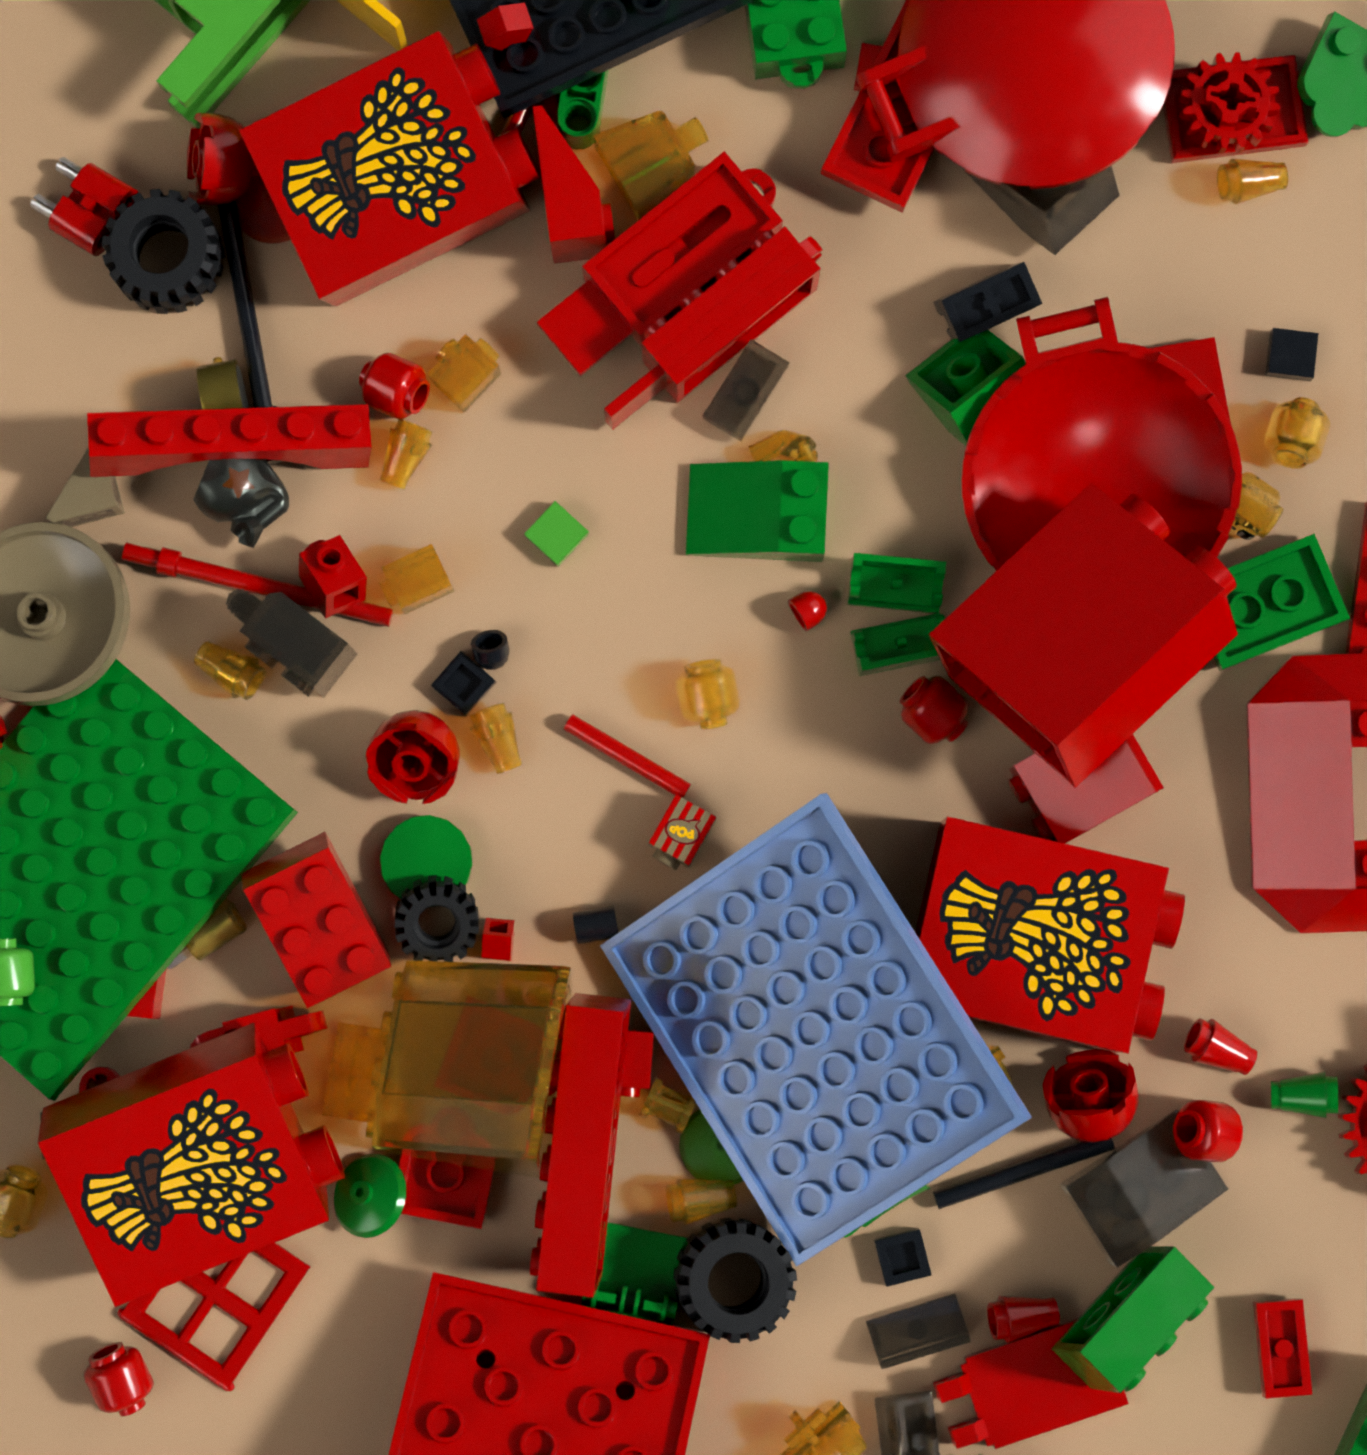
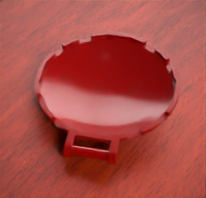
(1026, 84)
(1103, 419)

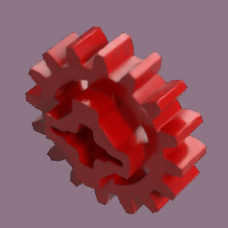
(1246, 103)

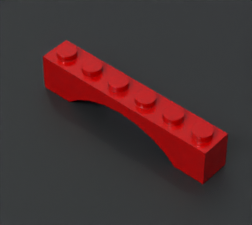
(159, 439)

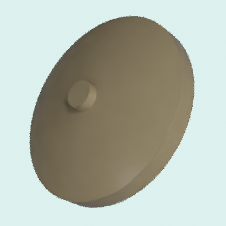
(58, 613)

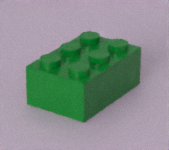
(1134, 1319)

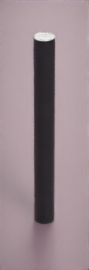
(1020, 1172)

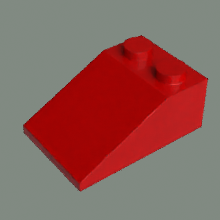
(574, 211)

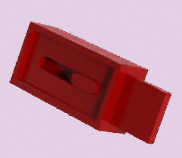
(663, 261)
(722, 319)

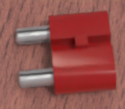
(89, 206)

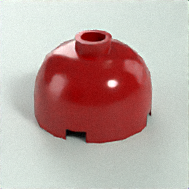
(218, 160)
(413, 757)
(1091, 1095)

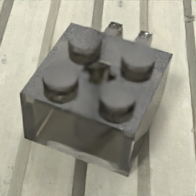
(294, 638)

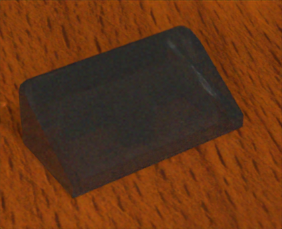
(918, 1331)
(907, 1424)

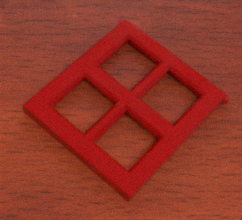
(216, 1293)

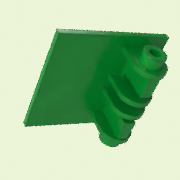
(638, 1274)

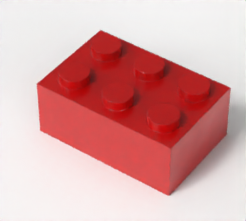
(315, 919)

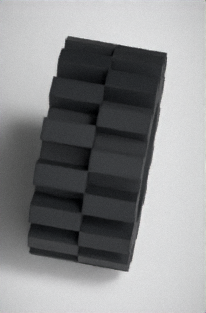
(440, 894)

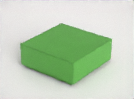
(556, 533)

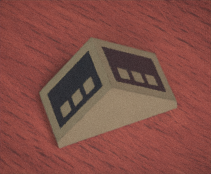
(86, 498)

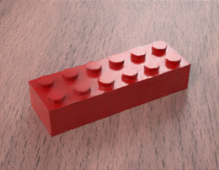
(582, 1147)

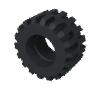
(143, 221)
(770, 1298)

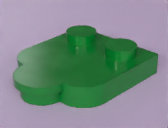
(1336, 77)

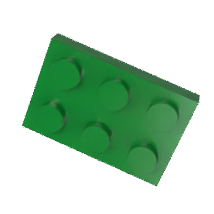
(1281, 600)

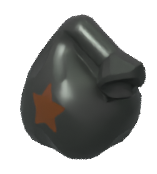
(242, 493)

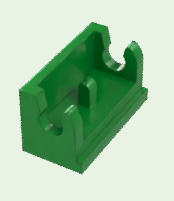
(896, 583)
(895, 644)

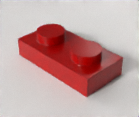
(1282, 1348)

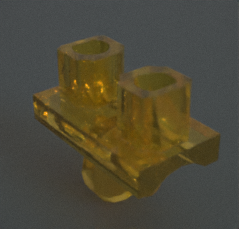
(825, 1433)

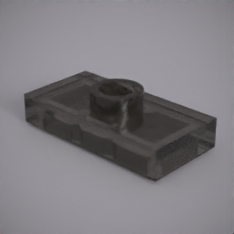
(746, 390)

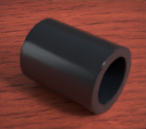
(595, 924)

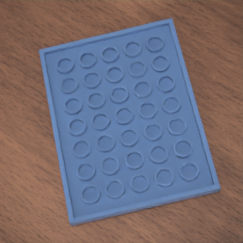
(814, 1030)

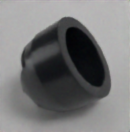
(490, 649)

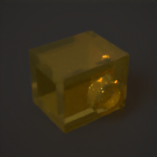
(465, 370)

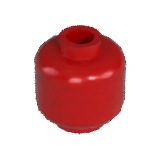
(394, 386)
(934, 709)
(1208, 1131)
(118, 1379)

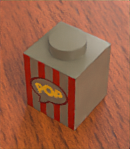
(681, 833)

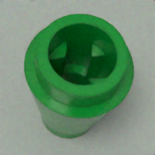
(1306, 1094)

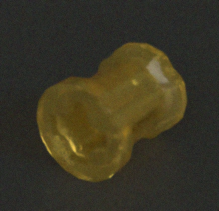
(668, 1106)

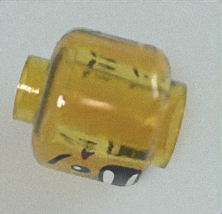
(1257, 509)

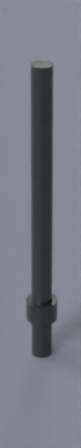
(245, 307)

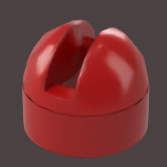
(808, 609)

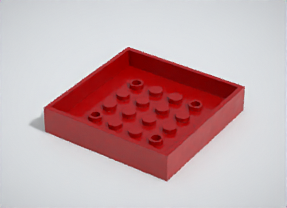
(548, 1379)

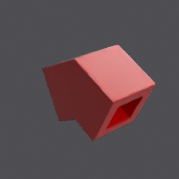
(505, 26)
(498, 939)

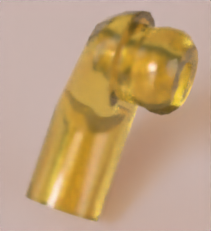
(787, 444)

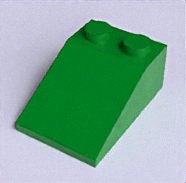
(758, 510)

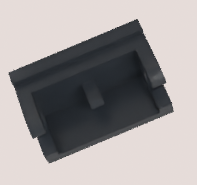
(988, 302)

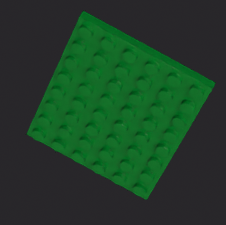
(112, 859)

